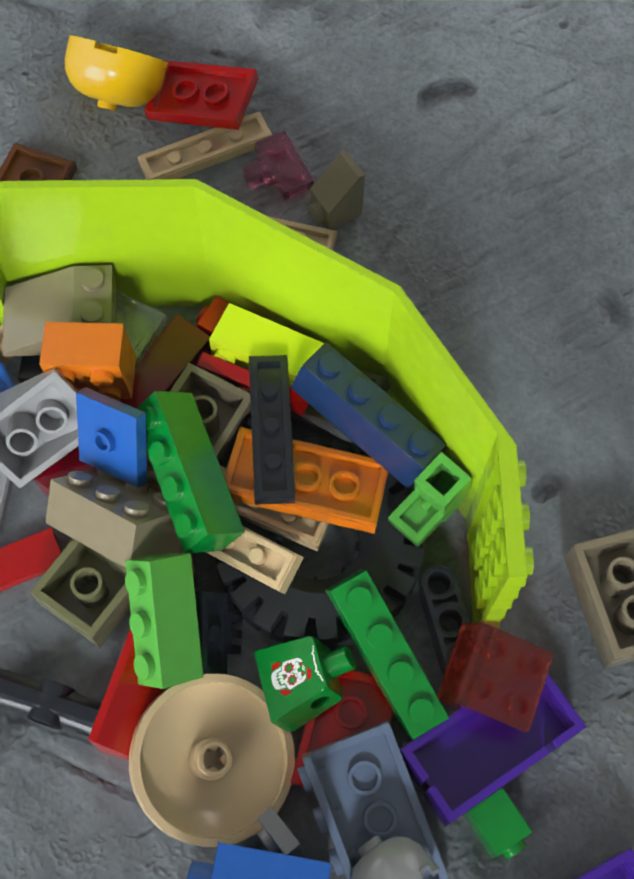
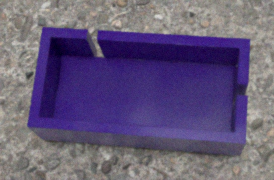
(477, 755)

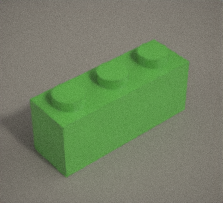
(164, 619)

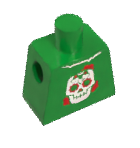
(301, 679)

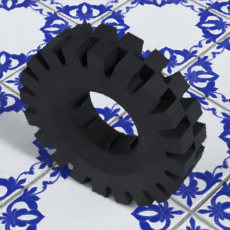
(306, 607)

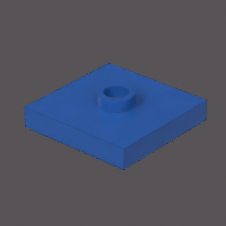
(112, 436)

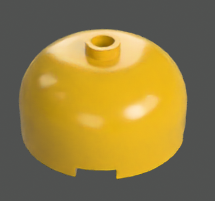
(113, 73)

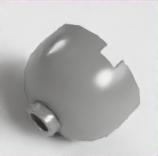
(393, 860)

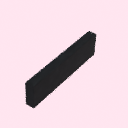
(271, 430)

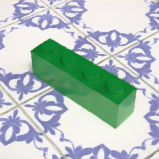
(189, 473)
(387, 654)

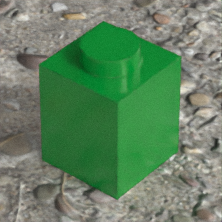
(498, 825)

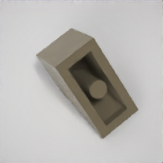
(338, 193)

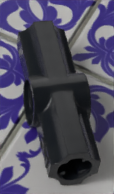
(48, 702)

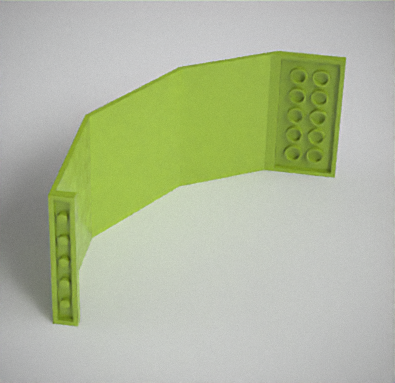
(192, 243)

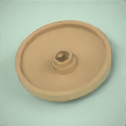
(210, 761)

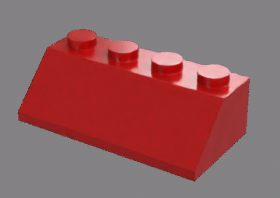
(121, 706)

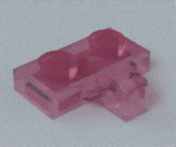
(278, 165)

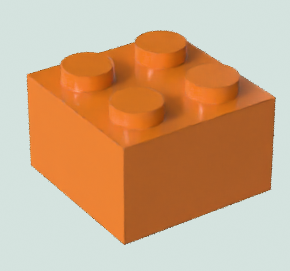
(91, 356)

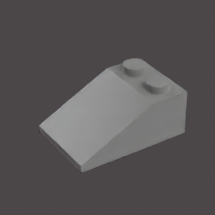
(37, 425)

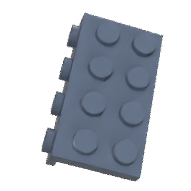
(364, 795)

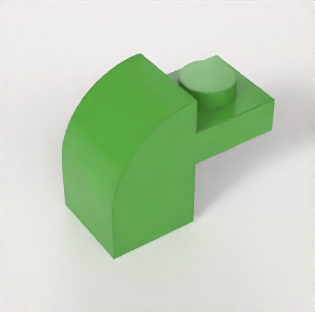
(434, 500)

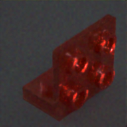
(495, 675)

